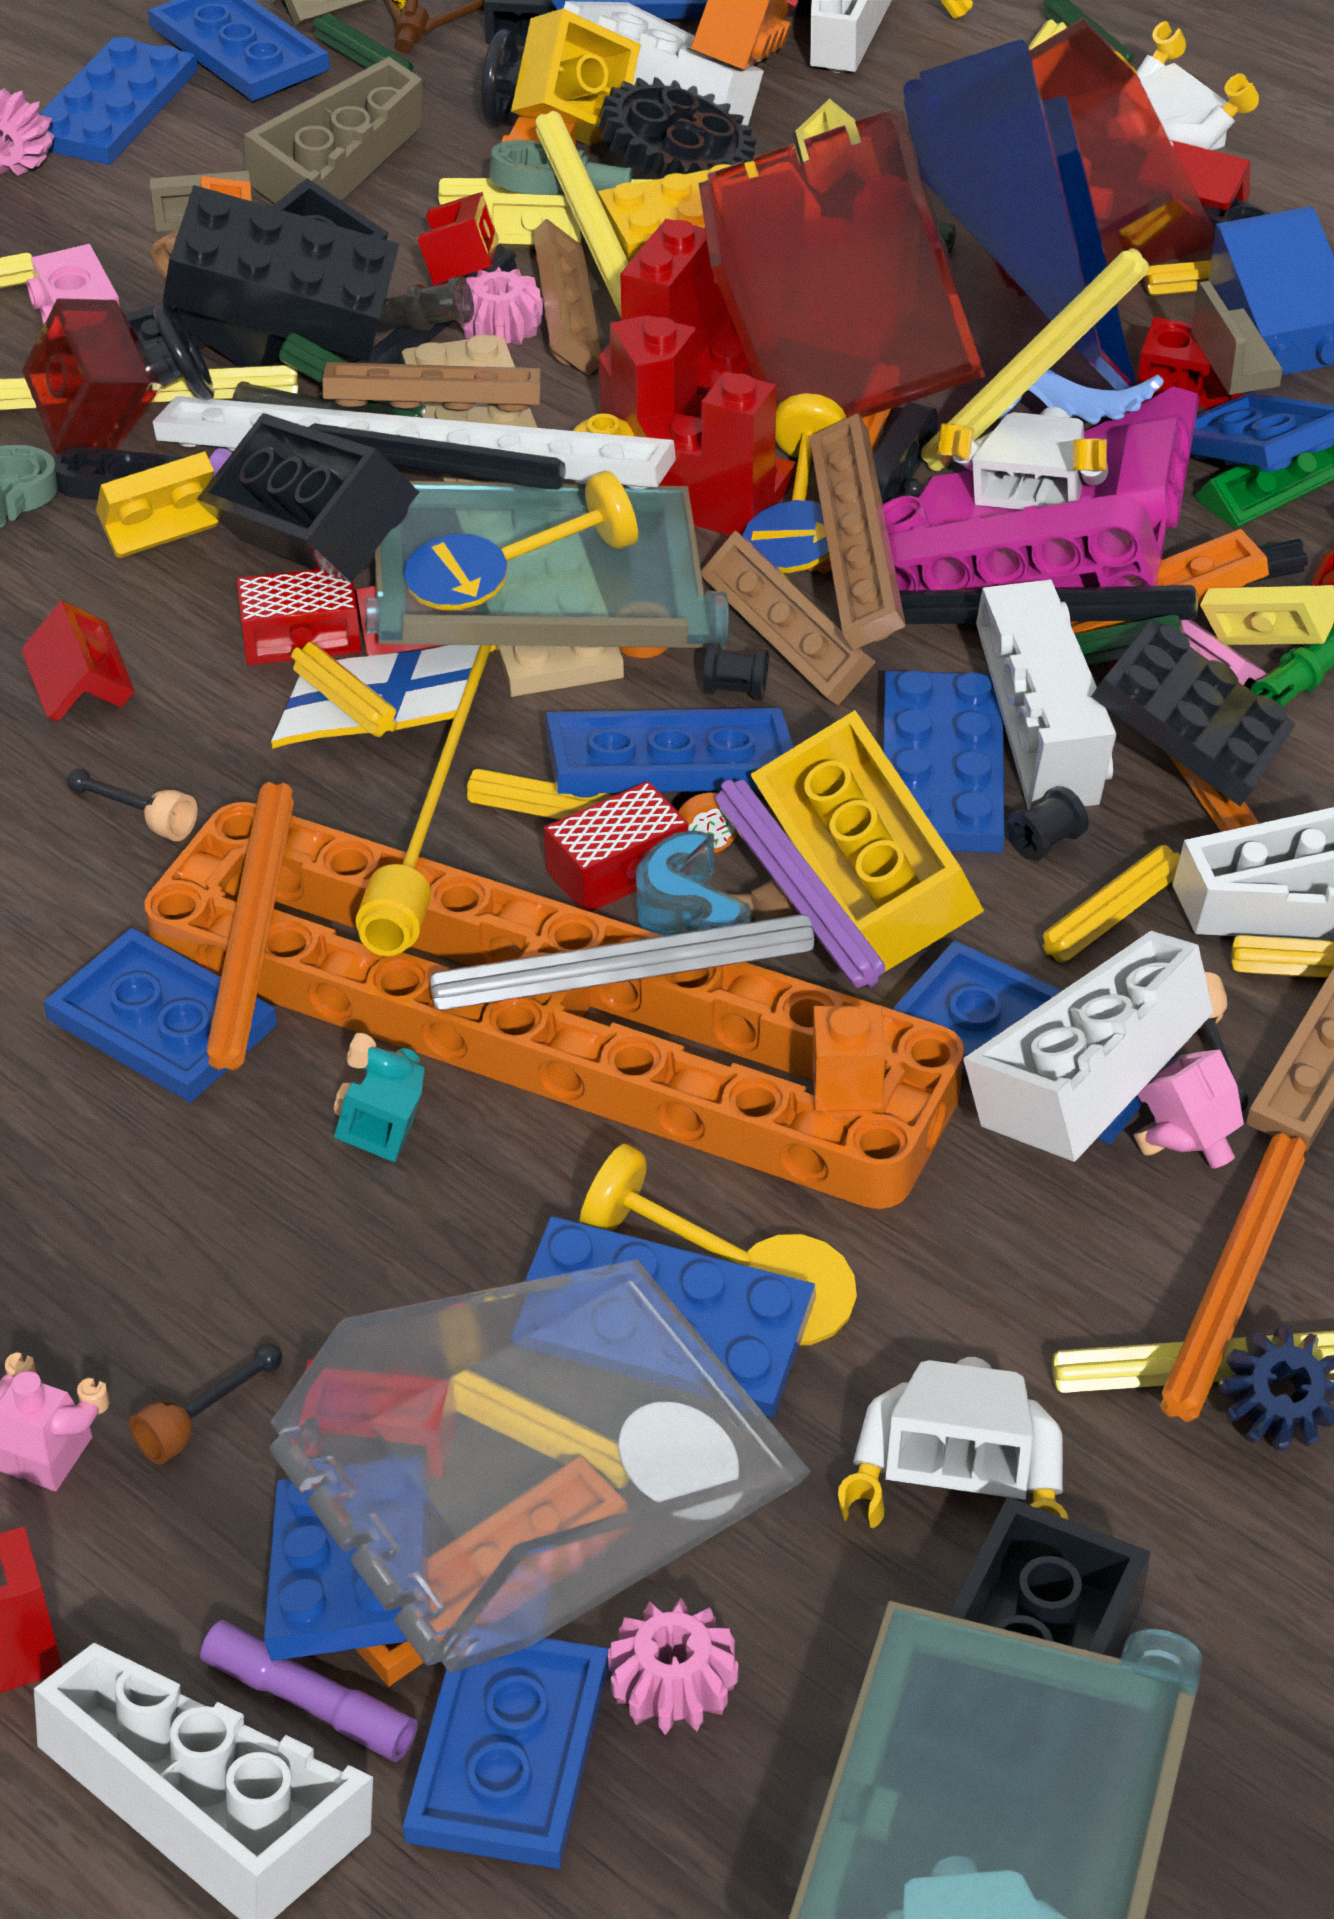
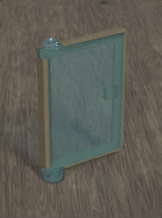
(559, 593)
(1001, 1776)

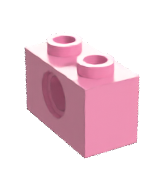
(70, 275)

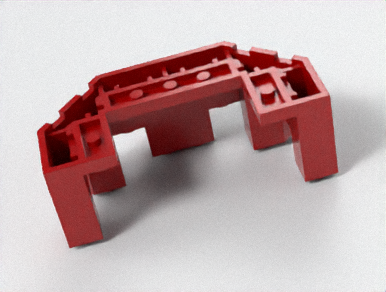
(686, 379)

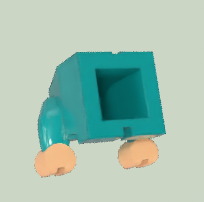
(383, 1107)

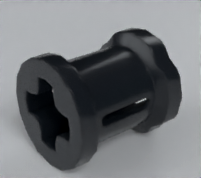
(736, 671)
(1048, 823)

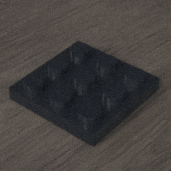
(1195, 710)

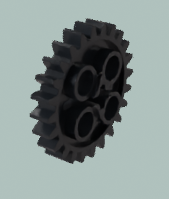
(673, 129)

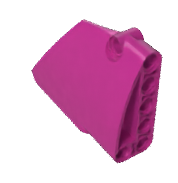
(1089, 542)

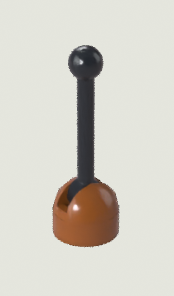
(165, 1428)

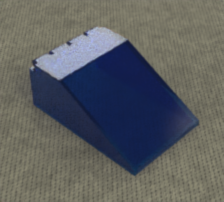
(1017, 184)

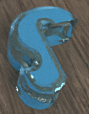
(674, 889)

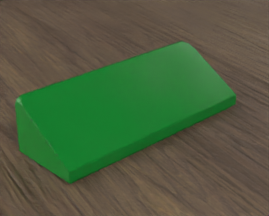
(1251, 493)

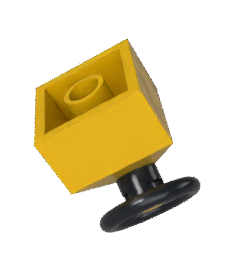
(563, 69)

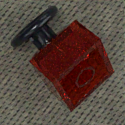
(97, 376)

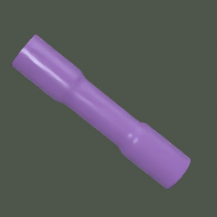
(347, 1710)

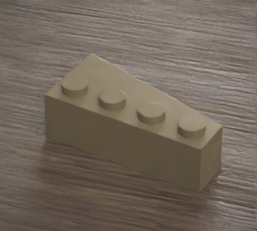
(336, 134)

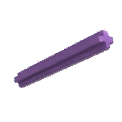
(800, 884)

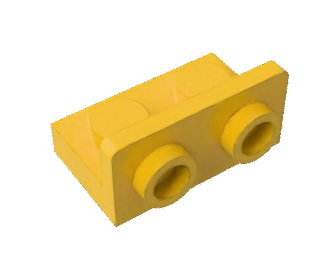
(156, 505)

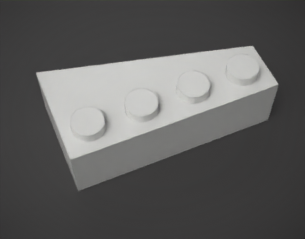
(843, 31)
(669, 56)
(1045, 692)
(1091, 1047)
(211, 1794)

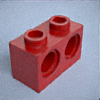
(1180, 363)

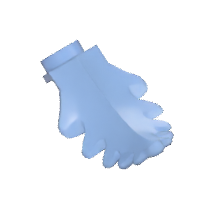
(1090, 402)

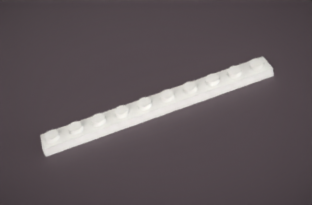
(224, 423)

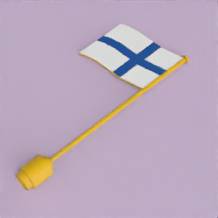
(423, 690)

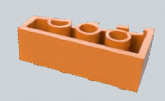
(742, 30)

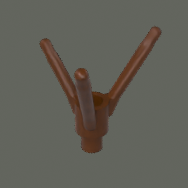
(415, 21)

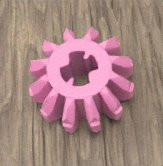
(22, 133)
(504, 306)
(673, 1666)

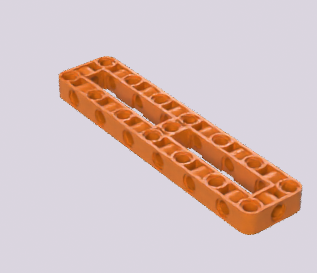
(544, 1039)

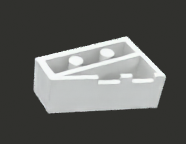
(1262, 879)

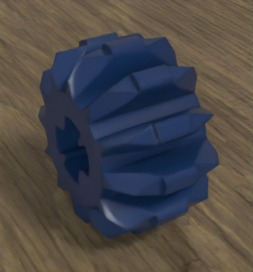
(1280, 1362)

